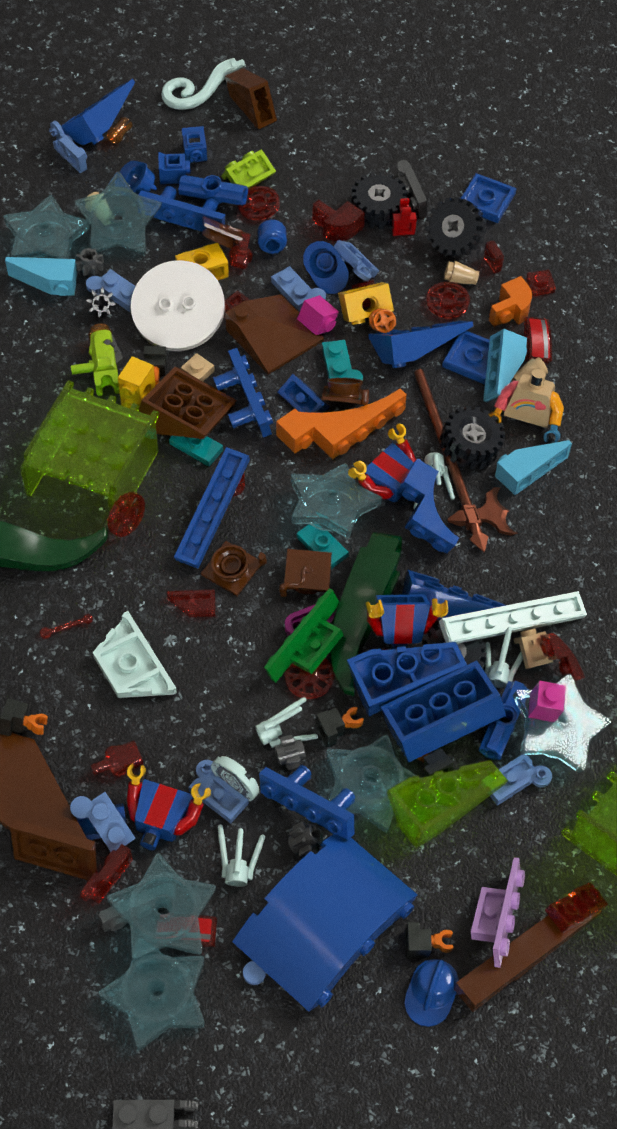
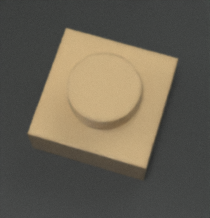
(198, 367)

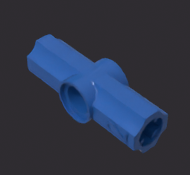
(213, 188)
(498, 731)

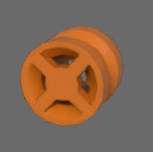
(386, 323)

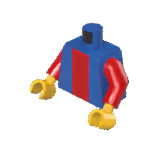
(387, 469)
(403, 617)
(162, 810)

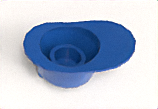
(138, 176)
(326, 267)
(431, 992)

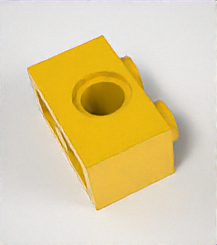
(209, 257)
(352, 301)
(135, 381)

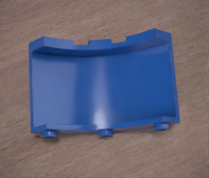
(324, 919)

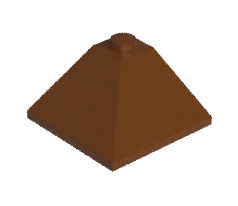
(270, 331)
(186, 405)

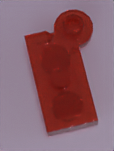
(102, 882)

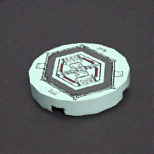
(234, 775)

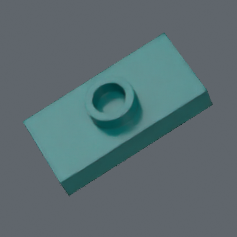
(203, 450)
(322, 541)

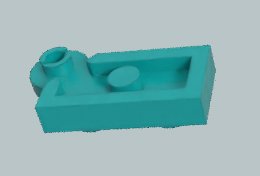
(338, 361)

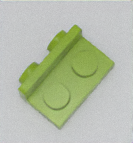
(249, 171)

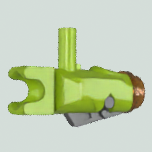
(104, 360)

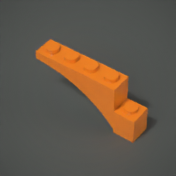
(338, 430)

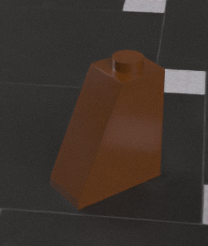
(252, 96)

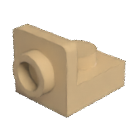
(531, 648)

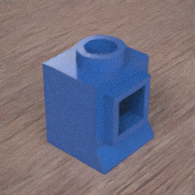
(197, 150)
(172, 167)

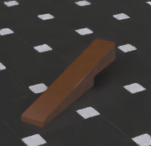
(523, 955)

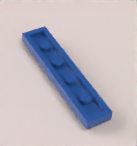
(212, 508)

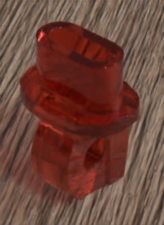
(240, 254)

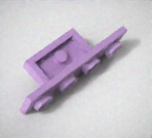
(494, 913)

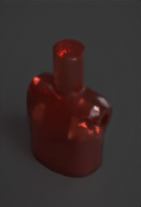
(118, 759)

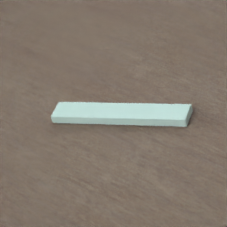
(517, 616)

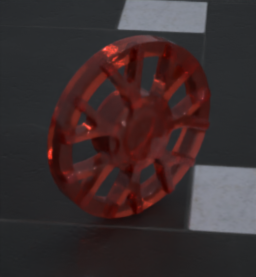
(259, 203)
(448, 300)
(126, 514)
(310, 680)

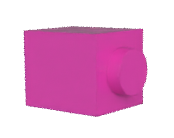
(318, 315)
(547, 701)

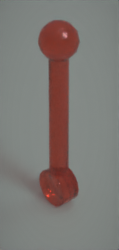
(46, 632)

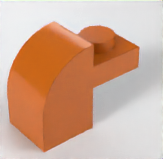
(514, 303)

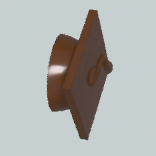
(221, 233)
(346, 391)
(232, 567)
(306, 572)

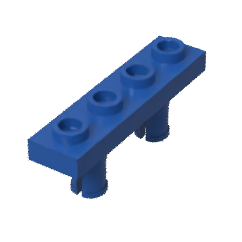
(184, 213)
(239, 376)
(315, 808)

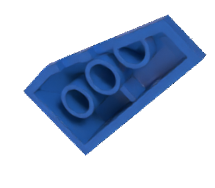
(98, 117)
(406, 346)
(457, 599)
(389, 674)

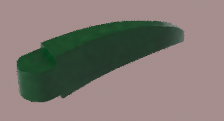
(39, 553)
(371, 575)

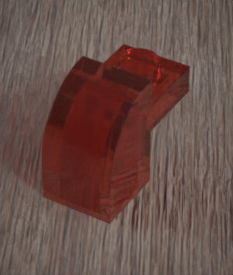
(338, 224)

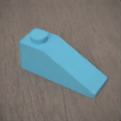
(45, 274)
(505, 357)
(529, 464)

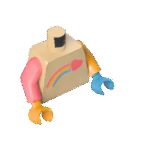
(531, 401)

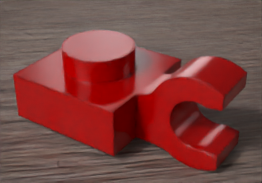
(405, 221)

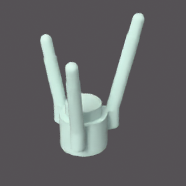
(436, 461)
(499, 671)
(270, 730)
(237, 872)

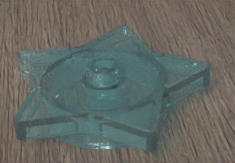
(122, 201)
(44, 231)
(331, 500)
(568, 735)
(369, 775)
(160, 889)
(155, 1014)

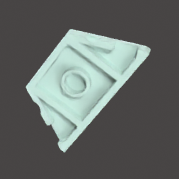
(131, 663)

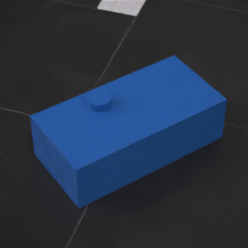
(443, 711)

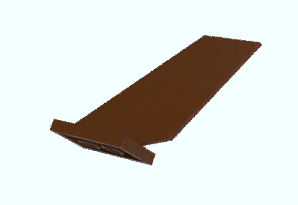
(38, 812)

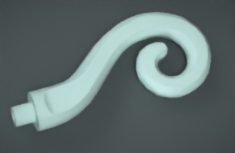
(212, 83)

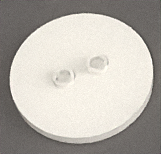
(178, 305)

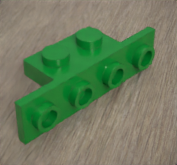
(309, 641)

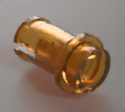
(116, 133)

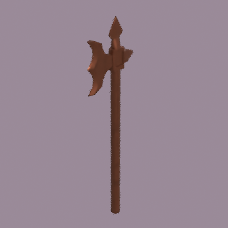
(469, 515)

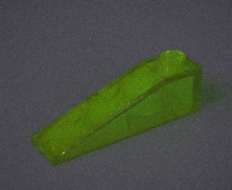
(437, 801)

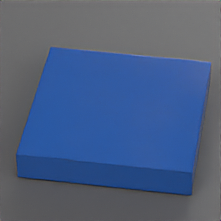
(489, 196)
(468, 356)

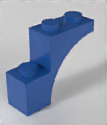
(425, 520)

